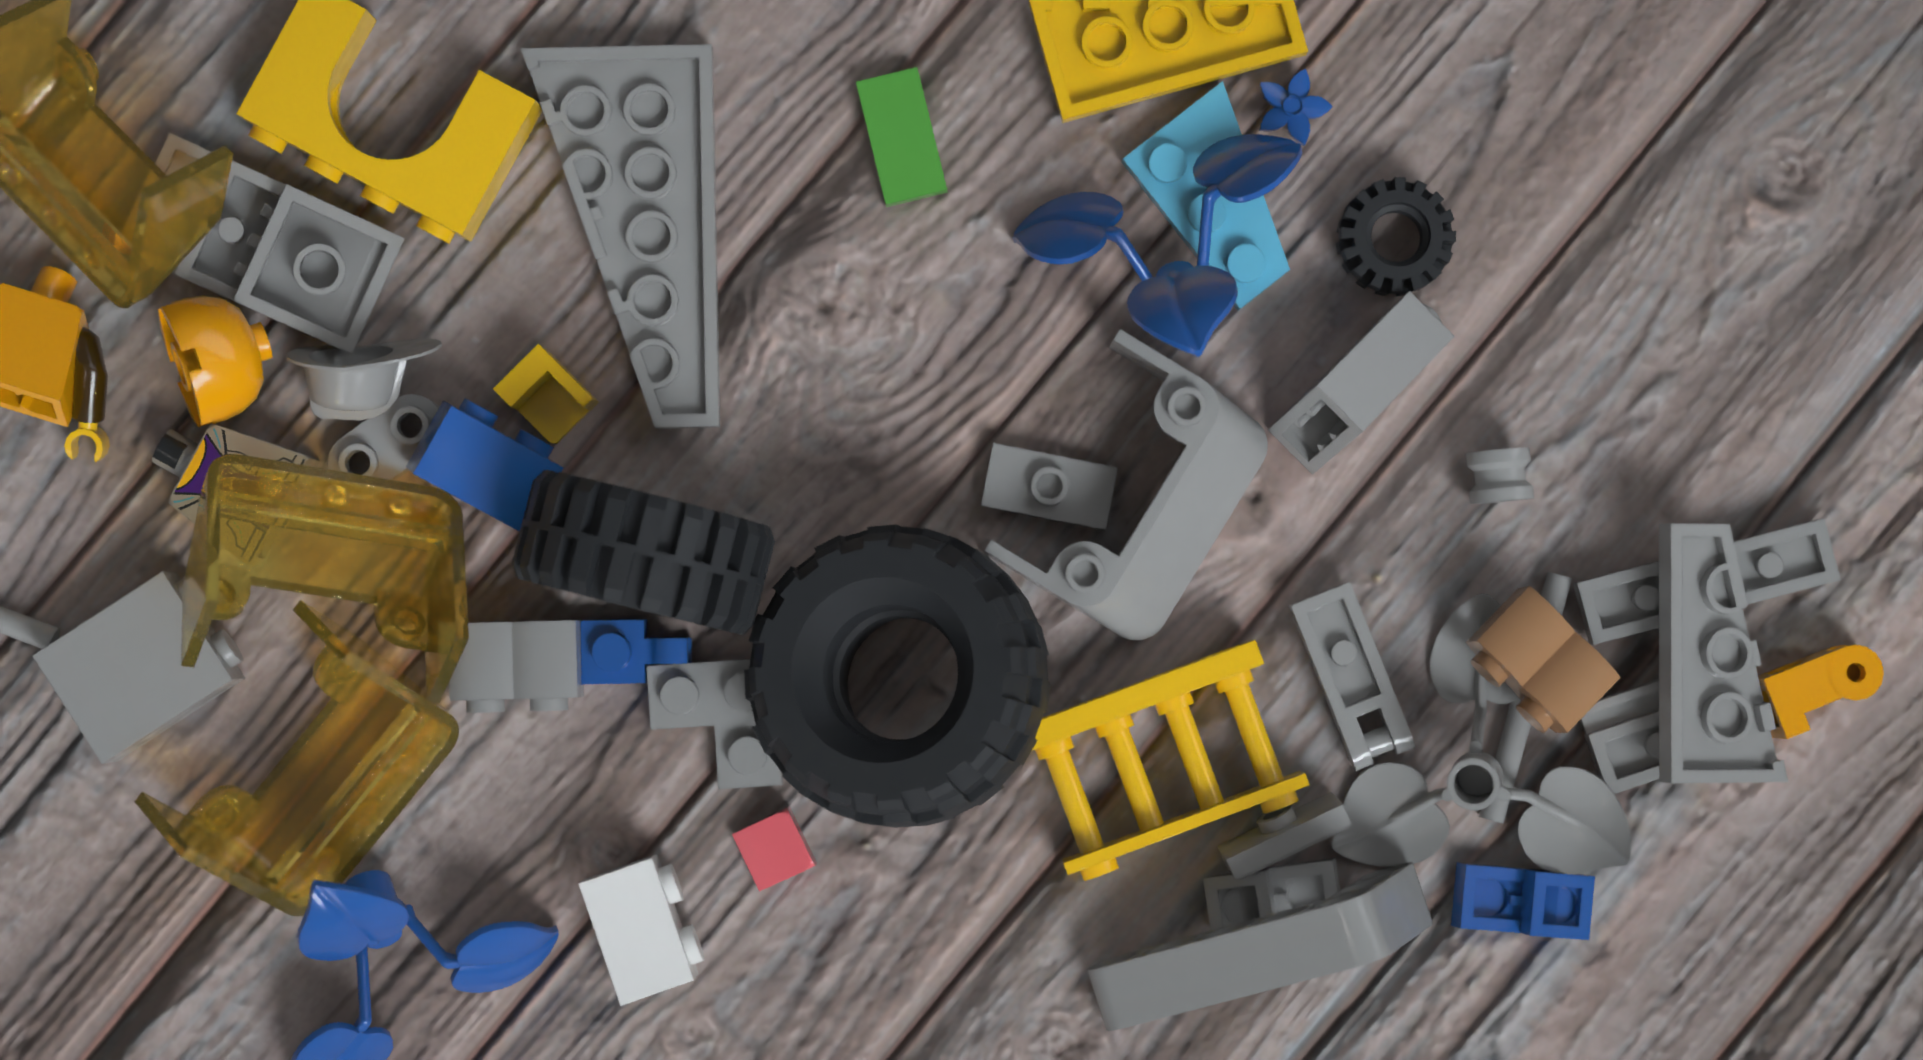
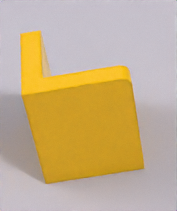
(546, 394)

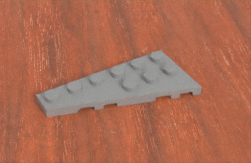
(643, 178)

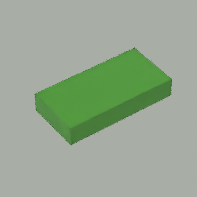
(901, 137)

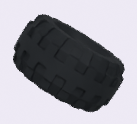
(805, 659)

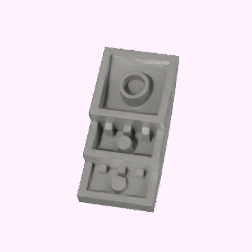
(288, 253)

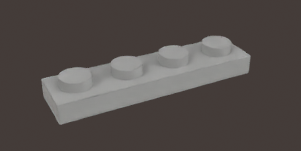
(1769, 567)

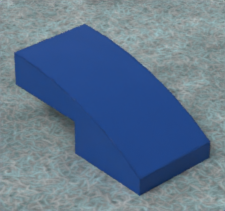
(1522, 901)

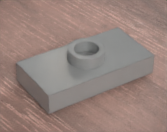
(1049, 486)
(1284, 834)

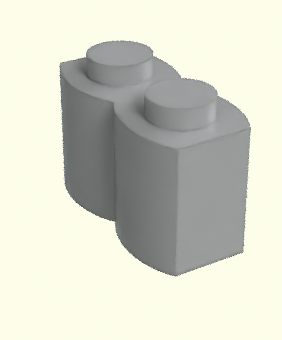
(519, 662)

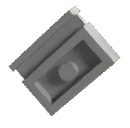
(1625, 736)

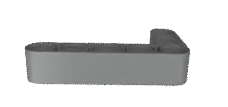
(1264, 953)

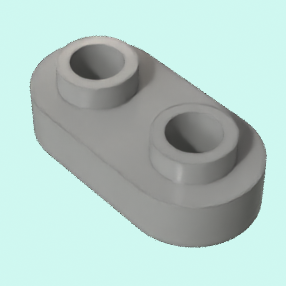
(384, 440)

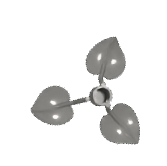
(1394, 820)

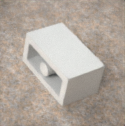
(641, 928)

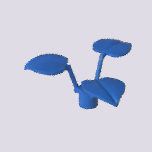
(1182, 300)
(366, 914)

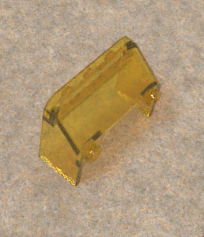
(83, 174)
(330, 539)
(331, 787)

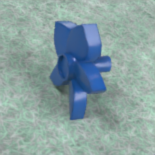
(1292, 107)

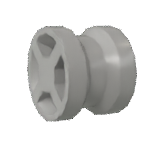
(1499, 475)

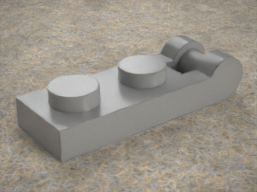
(1351, 673)

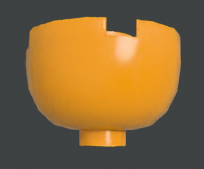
(214, 356)

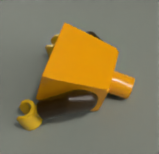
(52, 359)

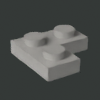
(713, 697)

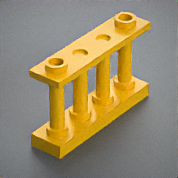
(1172, 697)

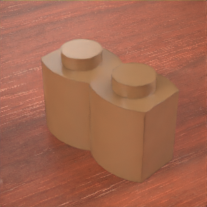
(1541, 661)

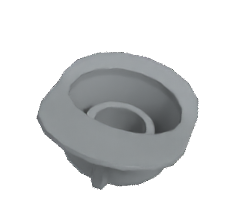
(357, 383)

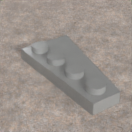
(1708, 679)

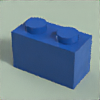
(479, 462)

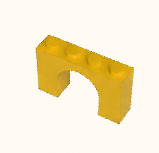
(446, 184)

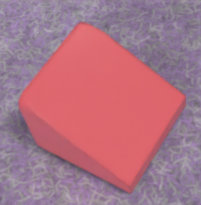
(774, 849)

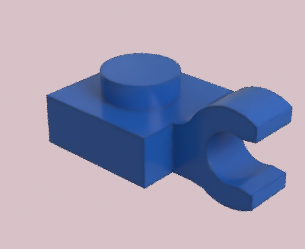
(621, 651)

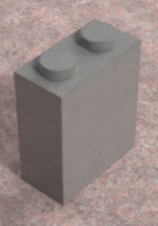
(125, 669)

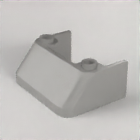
(1144, 583)

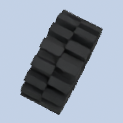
(1433, 227)

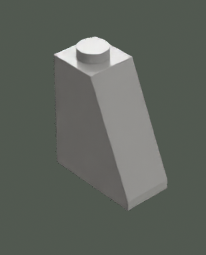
(1362, 383)

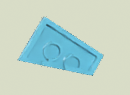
(1242, 233)

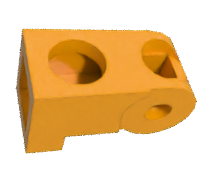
(1817, 680)

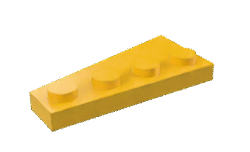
(1141, 49)

